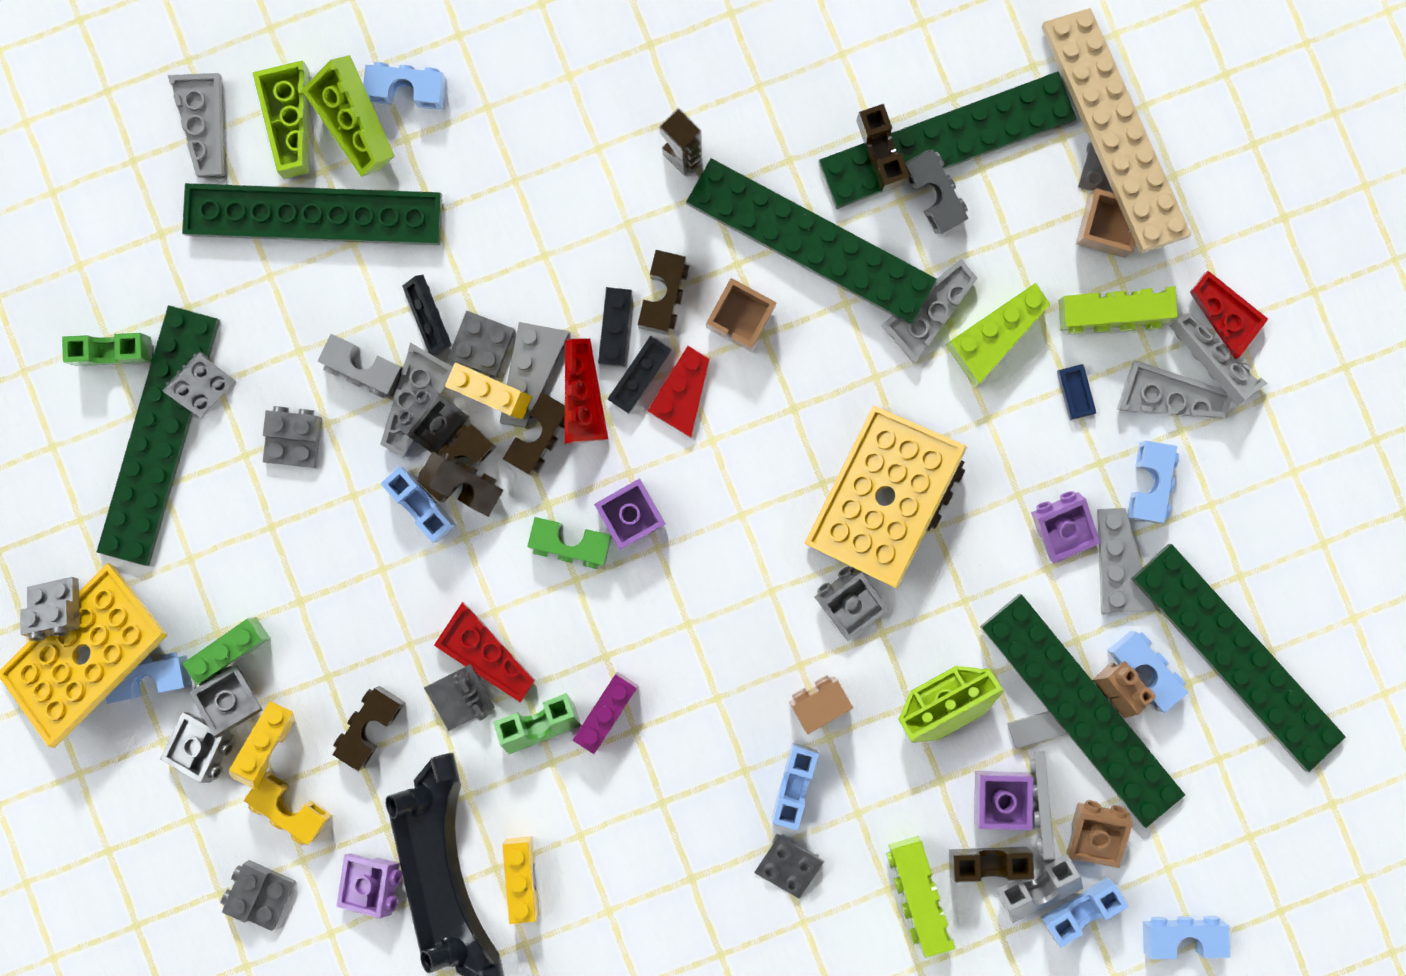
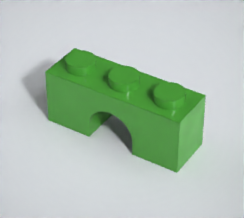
(120, 349)
(546, 539)
(225, 650)
(520, 732)

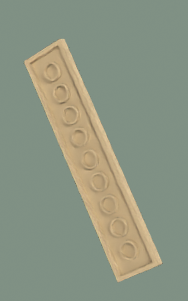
(1115, 131)

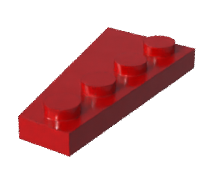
(582, 395)
(473, 643)

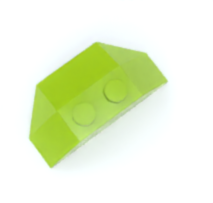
(948, 703)

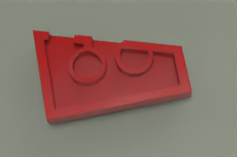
(1228, 313)
(681, 393)

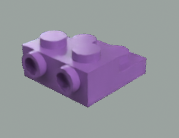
(1065, 526)
(369, 885)

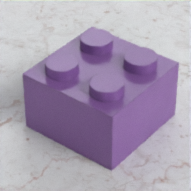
(630, 514)
(1003, 800)

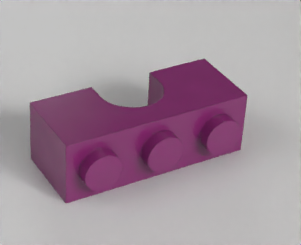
(605, 713)

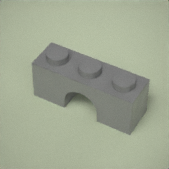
(340, 357)
(1026, 898)

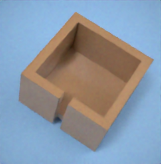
(1105, 226)
(741, 314)
(820, 703)

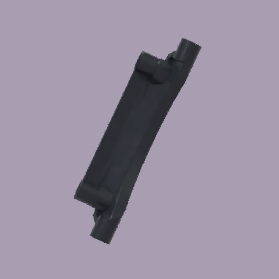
(432, 876)

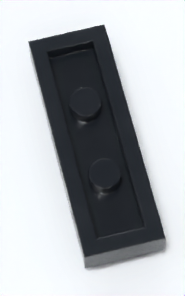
(426, 315)
(615, 327)
(639, 374)

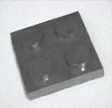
(481, 343)

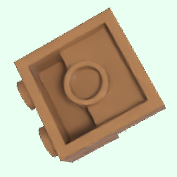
(1099, 834)

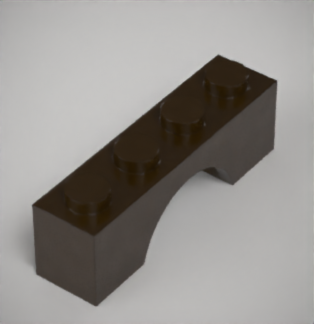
(683, 142)

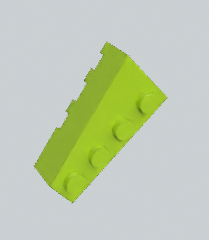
(286, 115)
(349, 115)
(1117, 310)
(991, 338)
(920, 897)

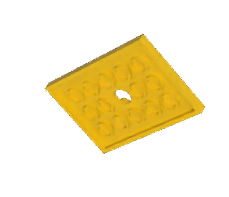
(891, 455)
(46, 674)

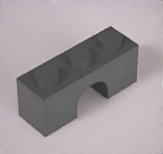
(948, 208)

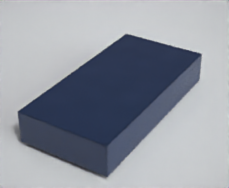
(1076, 392)

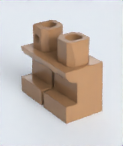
(1125, 687)

